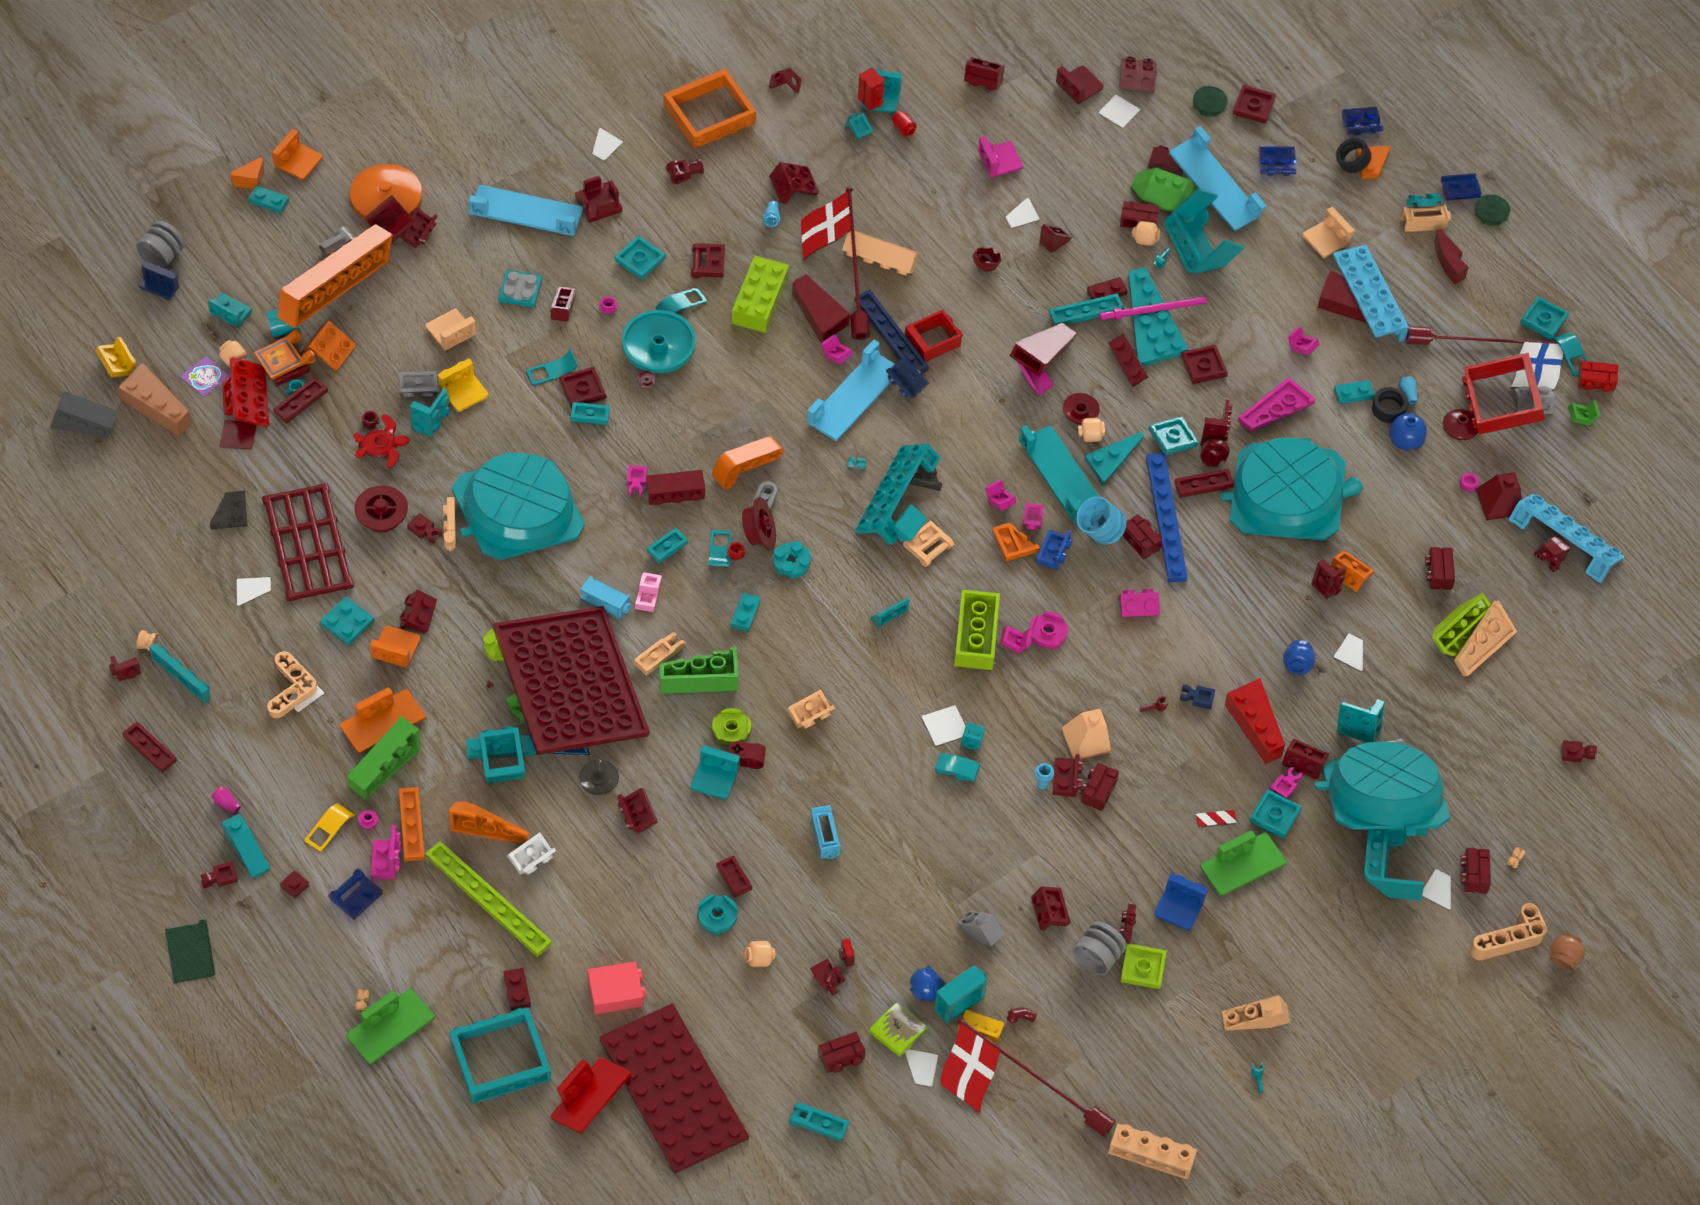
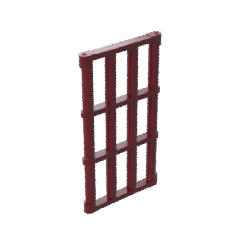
(301, 558)

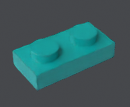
(268, 199)
(1354, 392)
(590, 413)
(667, 545)
(745, 612)

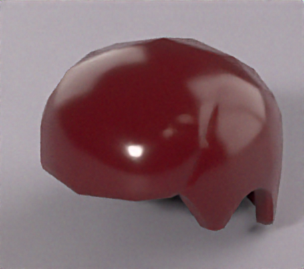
(986, 259)
(1214, 452)

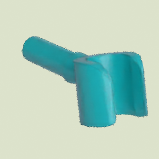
(1160, 261)
(1258, 1075)

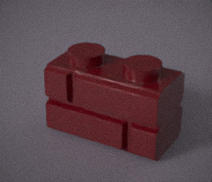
(984, 73)
(1136, 212)
(1142, 536)
(1440, 567)
(1100, 786)
(1476, 870)
(841, 1052)

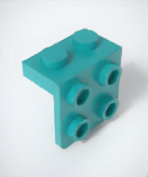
(892, 89)
(427, 419)

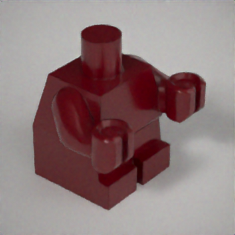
(1553, 552)
(825, 977)

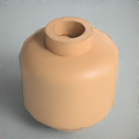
(1146, 233)
(231, 349)
(1091, 430)
(759, 954)

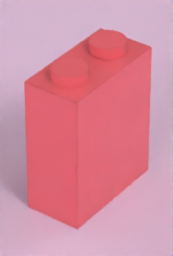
(616, 987)

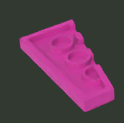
(1277, 404)

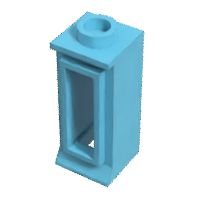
(600, 594)
(826, 849)

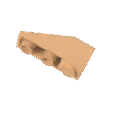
(1257, 1015)

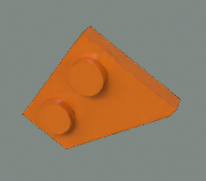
(1378, 158)
(1012, 542)

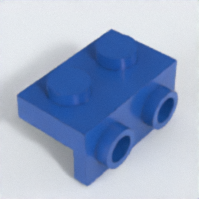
(1054, 548)

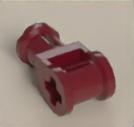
(683, 170)

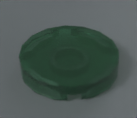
(1210, 101)
(1492, 209)

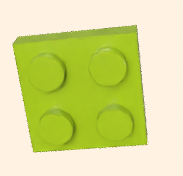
(1143, 966)

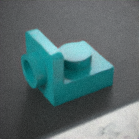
(859, 125)
(972, 736)

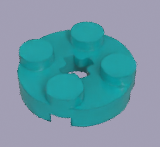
(1430, 200)
(791, 550)
(714, 924)

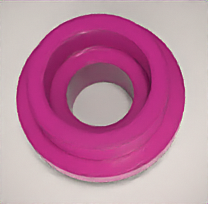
(608, 301)
(368, 824)

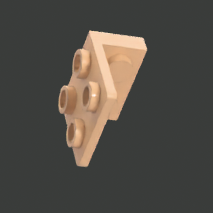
(1330, 234)
(451, 329)

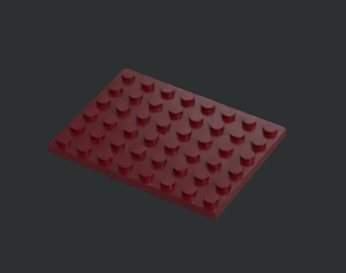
(570, 680)

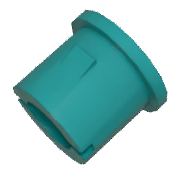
(279, 327)

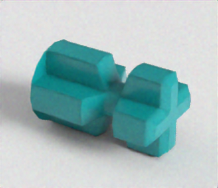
(860, 463)

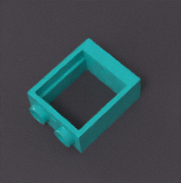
(504, 773)
(960, 994)

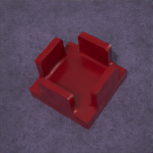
(598, 199)

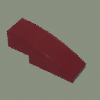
(1450, 257)

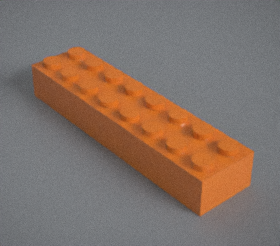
(334, 276)

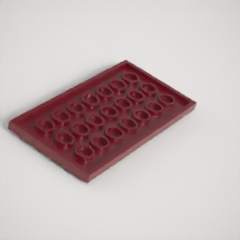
(674, 1088)

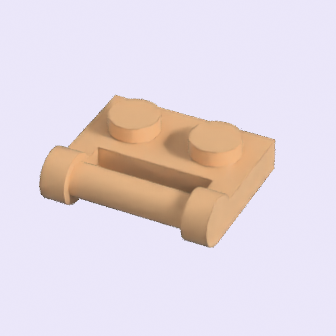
(926, 538)

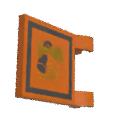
(282, 356)

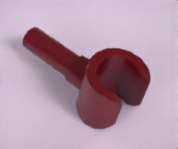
(1158, 706)

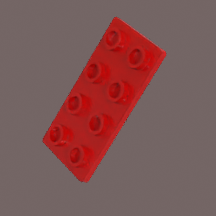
(246, 393)
(587, 1092)

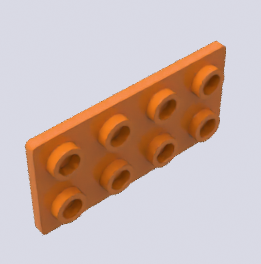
(378, 715)

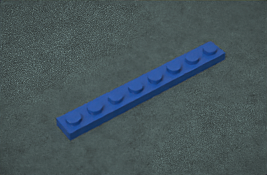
(1166, 517)

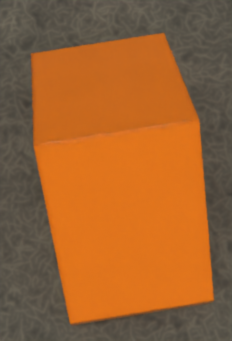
(248, 175)

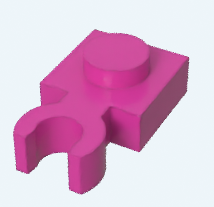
(636, 479)
(1286, 785)

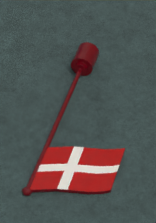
(826, 227)
(974, 1065)

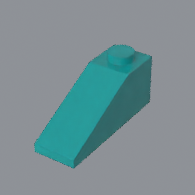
(245, 845)

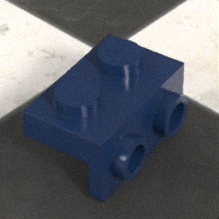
(158, 280)
(907, 377)

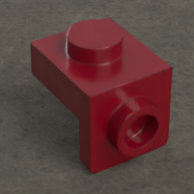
(124, 670)

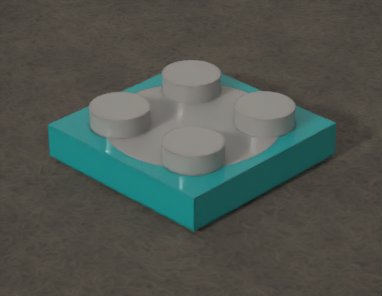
(520, 288)

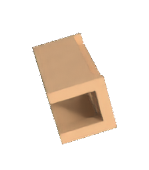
(1425, 218)

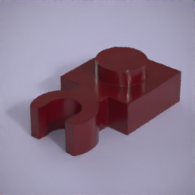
(424, 527)

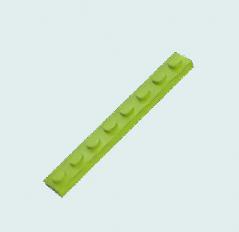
(488, 899)

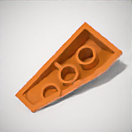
(476, 821)

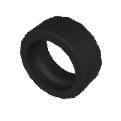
(1360, 163)
(1393, 394)

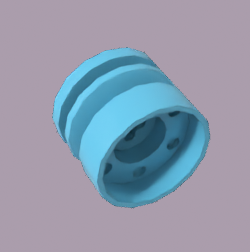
(1101, 520)

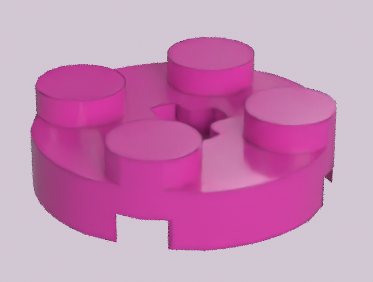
(1058, 628)

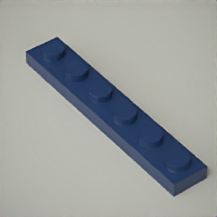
(890, 330)

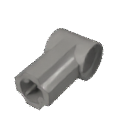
(333, 244)

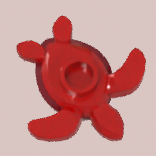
(381, 442)

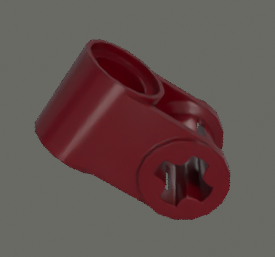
(751, 754)

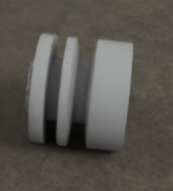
(160, 244)
(1099, 948)

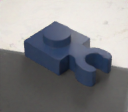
(1201, 697)

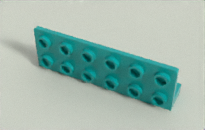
(1057, 468)
(893, 485)

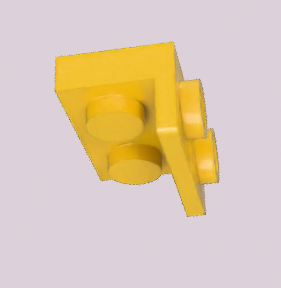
(987, 1026)

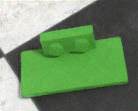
(1242, 862)
(389, 1024)

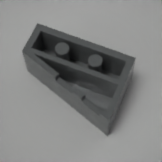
(83, 416)

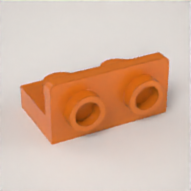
(1356, 571)

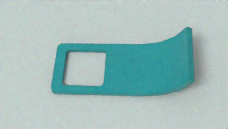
(679, 301)
(1571, 348)
(555, 368)
(718, 554)

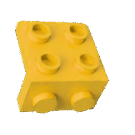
(462, 385)

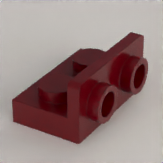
(1327, 579)
(1305, 758)
(1066, 776)
(1050, 907)

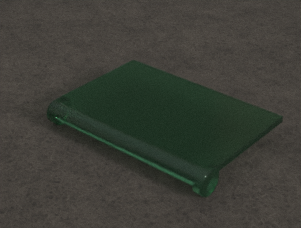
(190, 952)

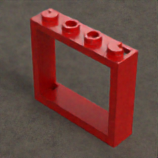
(1496, 368)

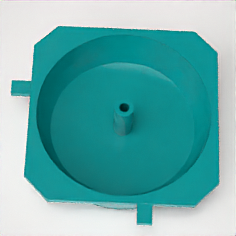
(1287, 490)
(517, 505)
(1385, 788)

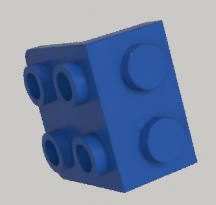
(1181, 902)

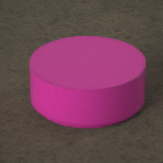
(1469, 482)

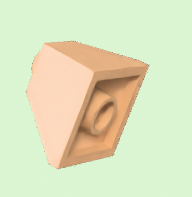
(1087, 735)

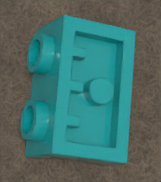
(229, 309)

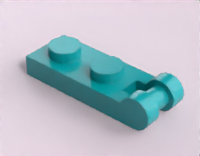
(819, 1122)

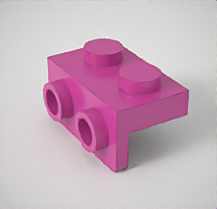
(1139, 604)

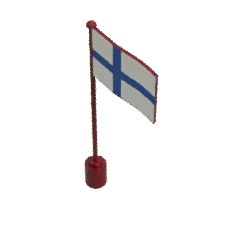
(1544, 355)

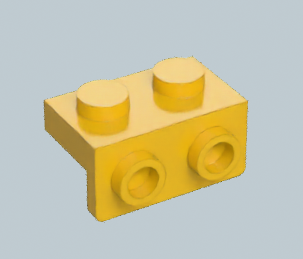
(116, 358)

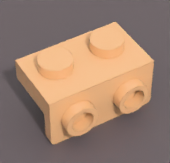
(810, 708)

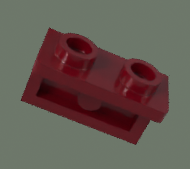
(1162, 160)
(418, 232)
(418, 611)
(637, 811)

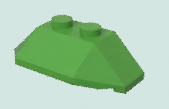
(1162, 188)

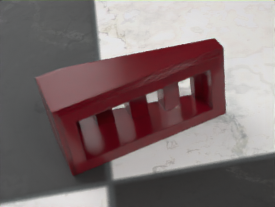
(562, 305)

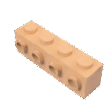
(883, 252)
(1152, 1151)

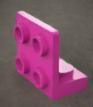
(999, 158)
(386, 856)

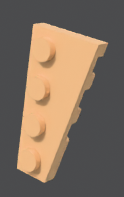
(1486, 638)

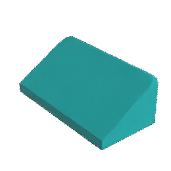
(909, 523)
(891, 612)

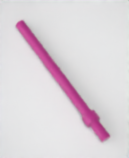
(1119, 313)

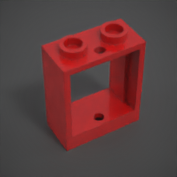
(923, 325)

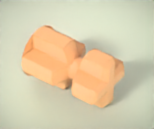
(1517, 855)
(362, 997)

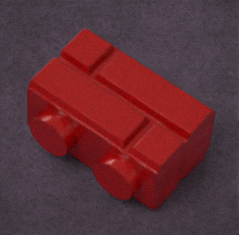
(871, 89)
(1597, 376)

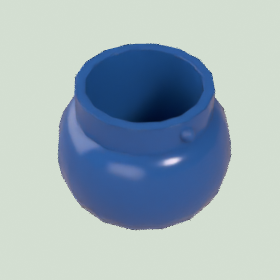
(1299, 657)
(925, 984)

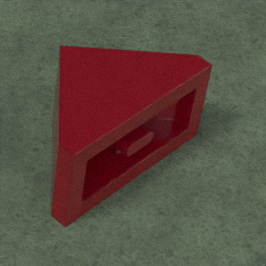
(1053, 237)

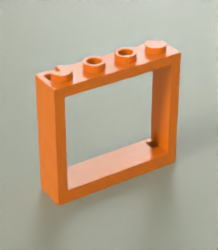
(698, 88)

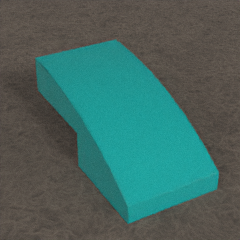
(961, 767)

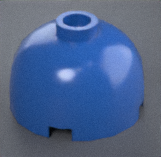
(1408, 431)

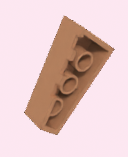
(151, 397)

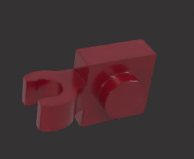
(1574, 751)
(222, 874)

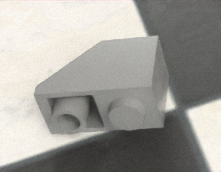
(982, 927)

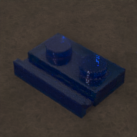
(1460, 187)

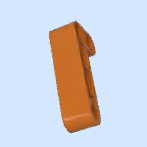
(745, 458)

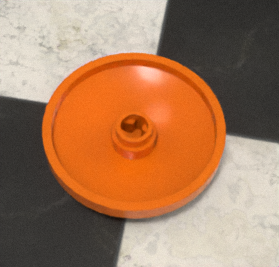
(380, 182)

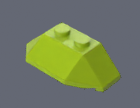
(1459, 625)

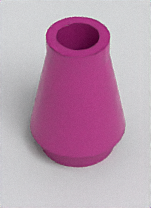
(226, 800)

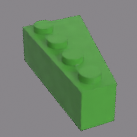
(701, 674)
(385, 758)

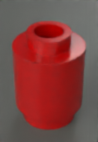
(904, 123)

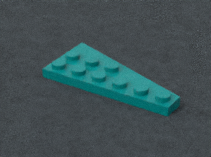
(1154, 332)

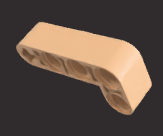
(1486, 947)

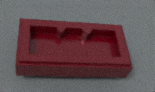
(734, 876)

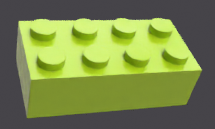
(760, 294)
(977, 630)

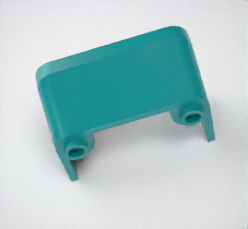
(1189, 239)
(1377, 864)

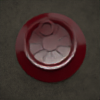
(381, 508)
(759, 524)

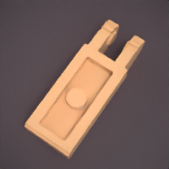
(449, 525)
(658, 653)

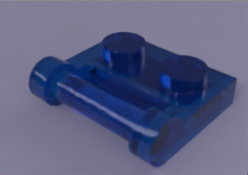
(360, 898)

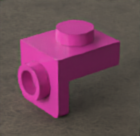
(1302, 343)
(834, 351)
(999, 497)
(1033, 516)
(1015, 640)

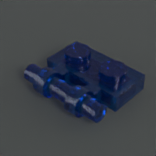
(1362, 120)
(1277, 156)

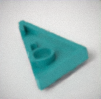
(1107, 459)

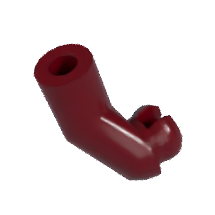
(1021, 1012)

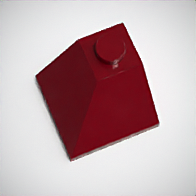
(1499, 496)

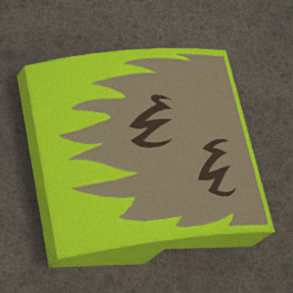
(898, 1029)

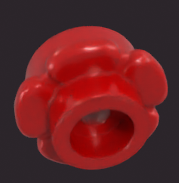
(736, 546)

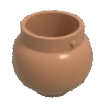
(1567, 951)

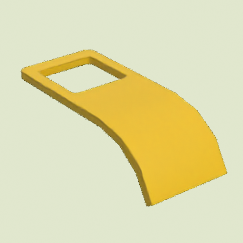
(331, 823)

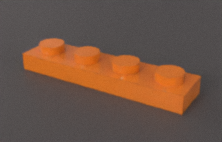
(411, 824)

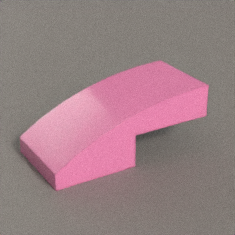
(648, 592)

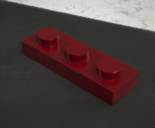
(1128, 360)
(300, 400)
(1204, 483)
(149, 747)

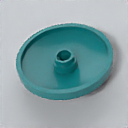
(658, 341)

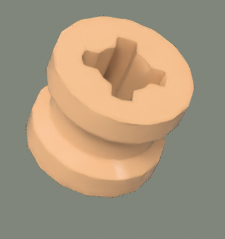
(145, 640)

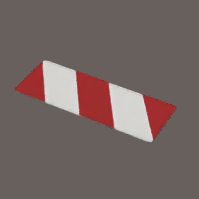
(1216, 818)

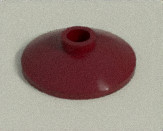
(1080, 402)
(1456, 428)

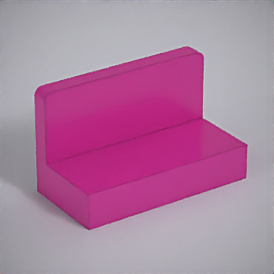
(1039, 384)

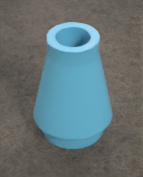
(772, 216)
(1409, 387)
(1043, 775)

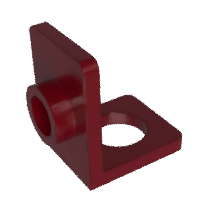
(785, 76)

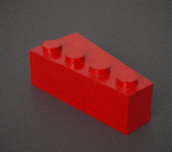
(1256, 719)

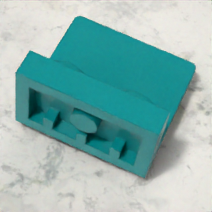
(1360, 722)
(715, 772)

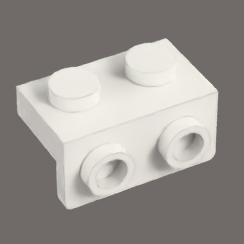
(530, 854)

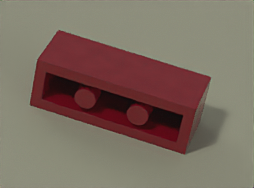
(675, 487)

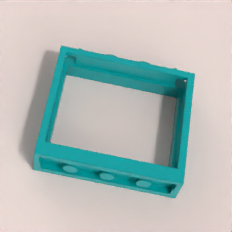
(509, 1083)

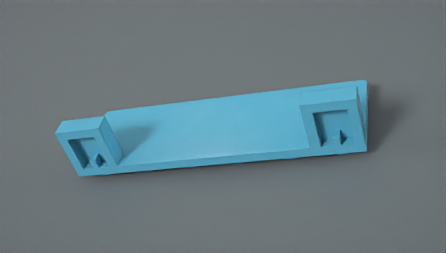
(1211, 176)
(525, 210)
(1371, 292)
(852, 396)
(1603, 554)

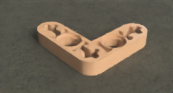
(297, 688)

